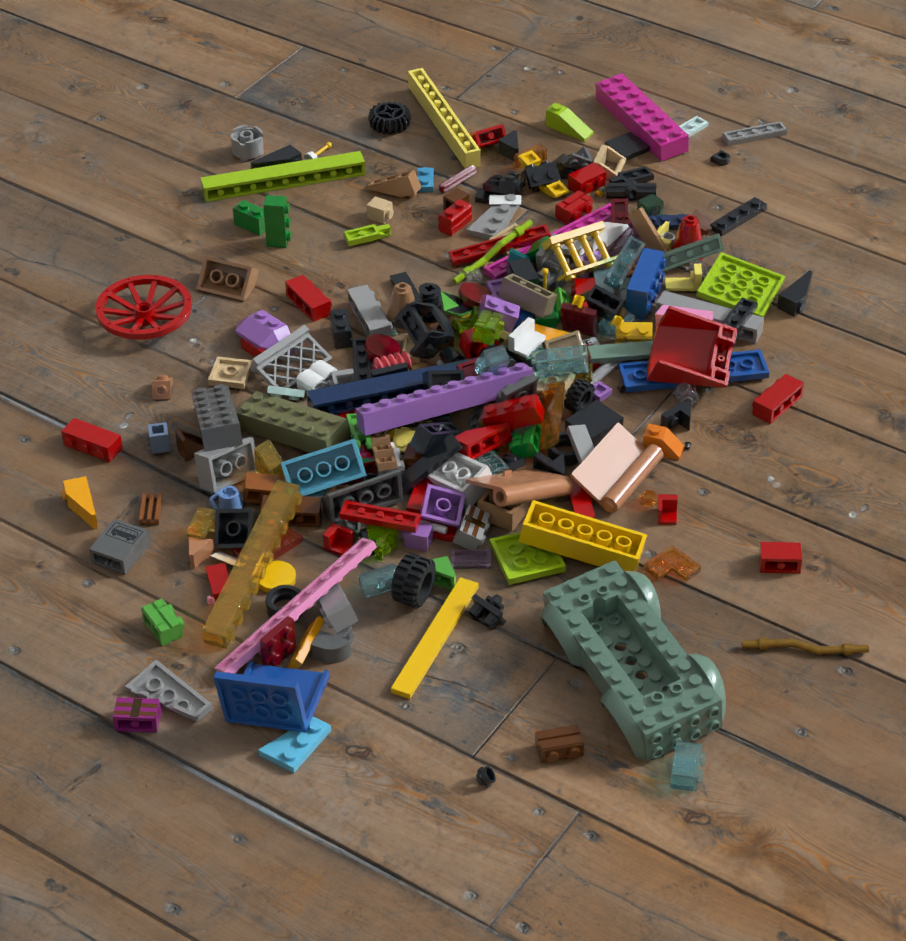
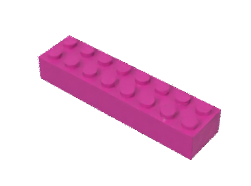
(642, 116)

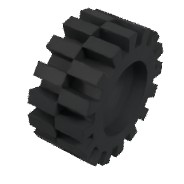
(579, 395)

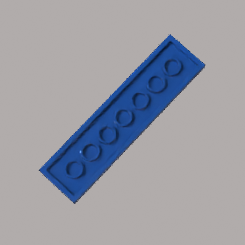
(742, 367)

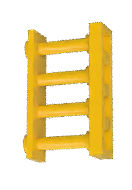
(580, 234)

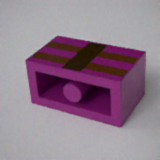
(137, 714)

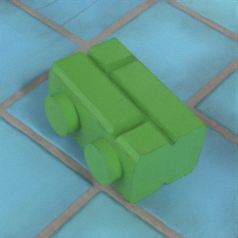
(162, 621)

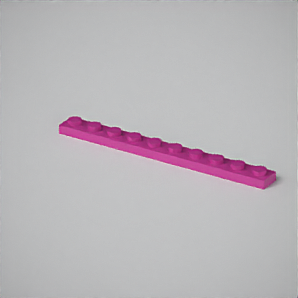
(498, 269)

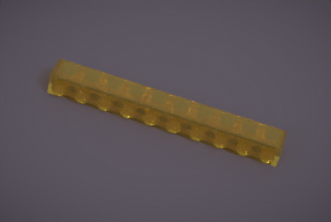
(251, 565)

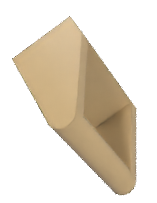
(608, 154)

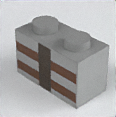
(472, 527)

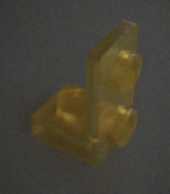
(201, 523)

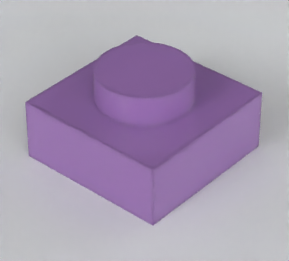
(601, 391)

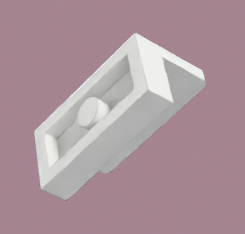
(525, 339)

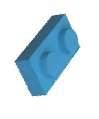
(426, 179)

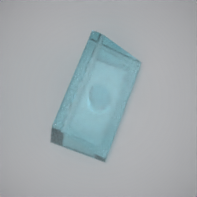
(377, 580)

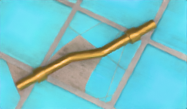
(845, 649)

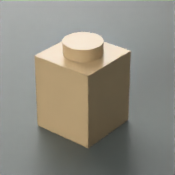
(379, 210)

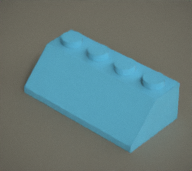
(325, 467)

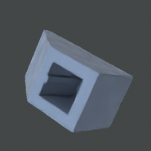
(159, 438)

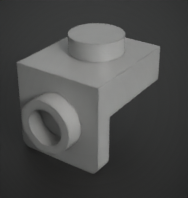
(341, 377)

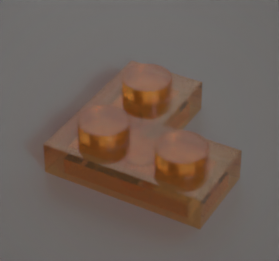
(672, 560)

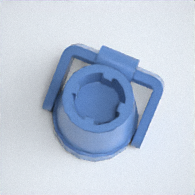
(228, 497)

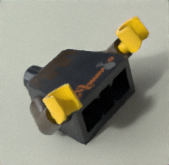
(606, 304)

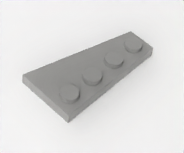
(494, 219)
(173, 693)

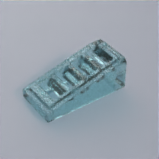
(498, 462)

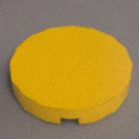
(278, 574)

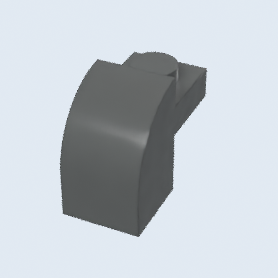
(555, 272)
(332, 648)

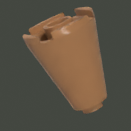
(401, 295)

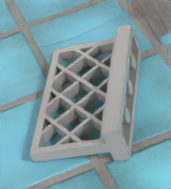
(291, 342)

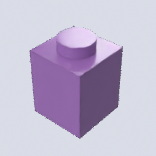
(421, 539)

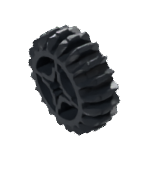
(389, 117)

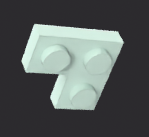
(294, 394)

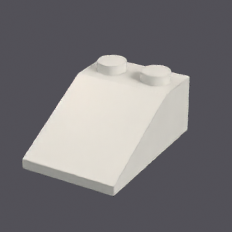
(454, 473)

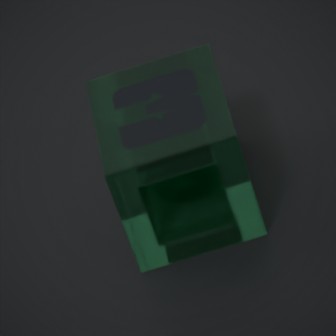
(651, 204)

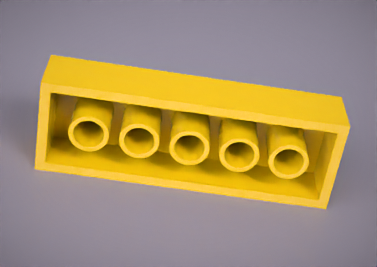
(581, 537)

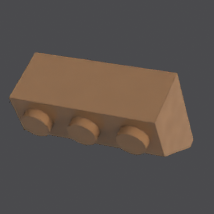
(227, 278)

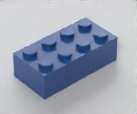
(645, 283)

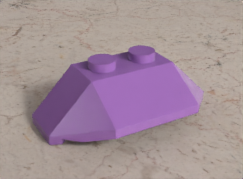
(262, 330)

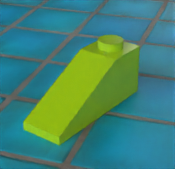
(565, 121)

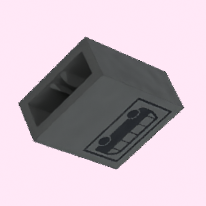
(119, 546)

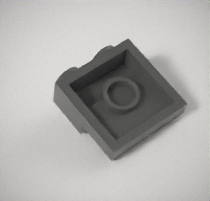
(525, 386)

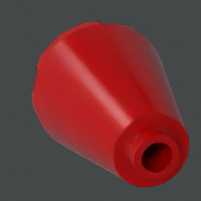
(688, 232)

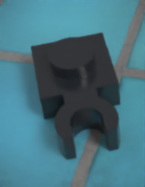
(513, 461)

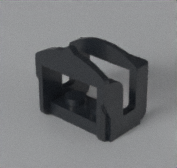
(423, 339)

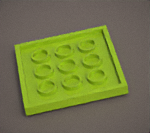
(736, 278)

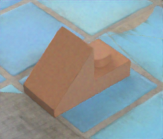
(199, 551)

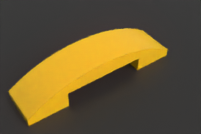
(553, 190)

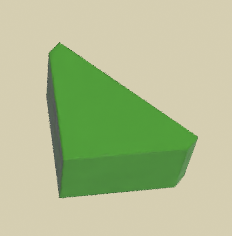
(445, 573)

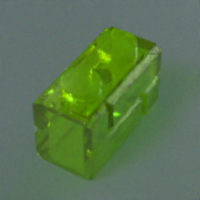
(488, 327)

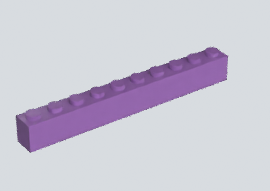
(437, 400)

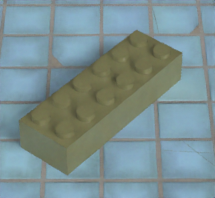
(291, 423)

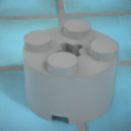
(247, 142)

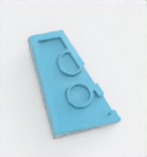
(295, 747)

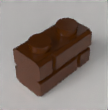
(559, 743)

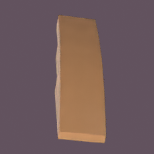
(383, 451)

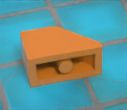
(664, 439)

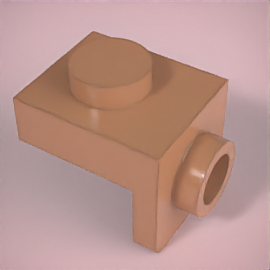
(162, 387)

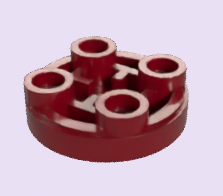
(472, 293)
(380, 345)

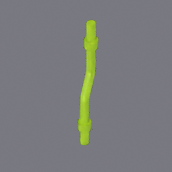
(516, 232)

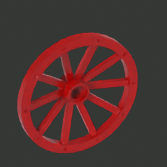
(144, 312)

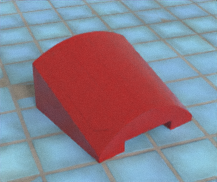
(691, 350)

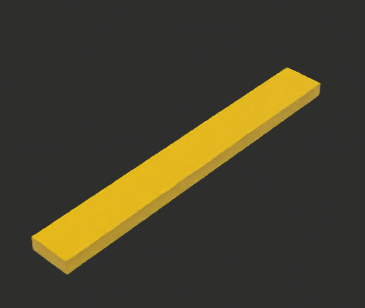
(434, 638)

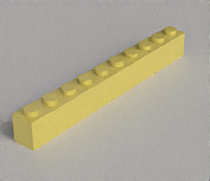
(444, 118)

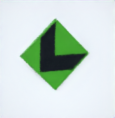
(453, 305)

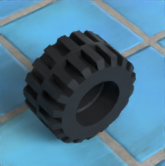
(413, 580)

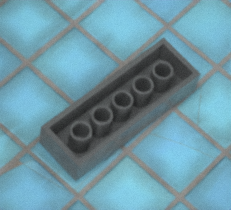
(216, 417)

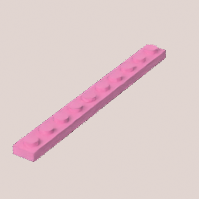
(300, 603)

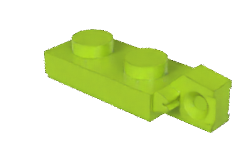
(366, 234)

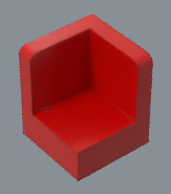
(667, 509)
(338, 539)

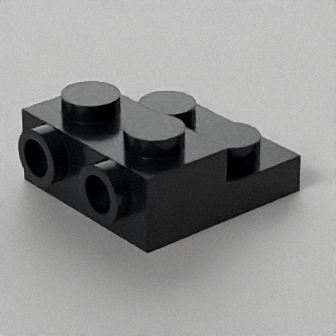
(509, 184)

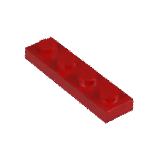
(380, 516)

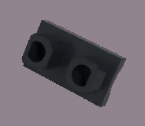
(490, 607)

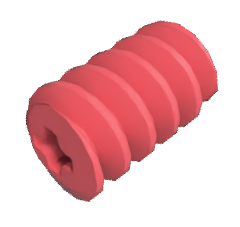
(392, 360)

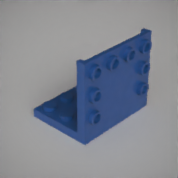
(271, 696)

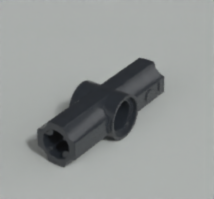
(622, 190)

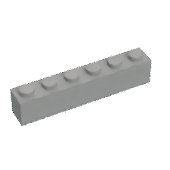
(749, 332)

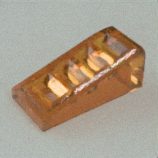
(538, 149)

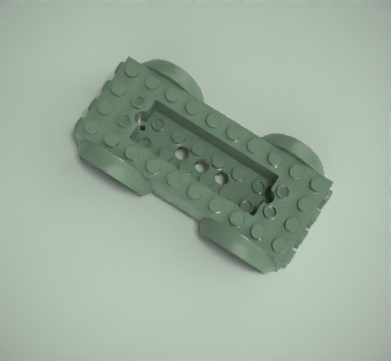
(681, 690)

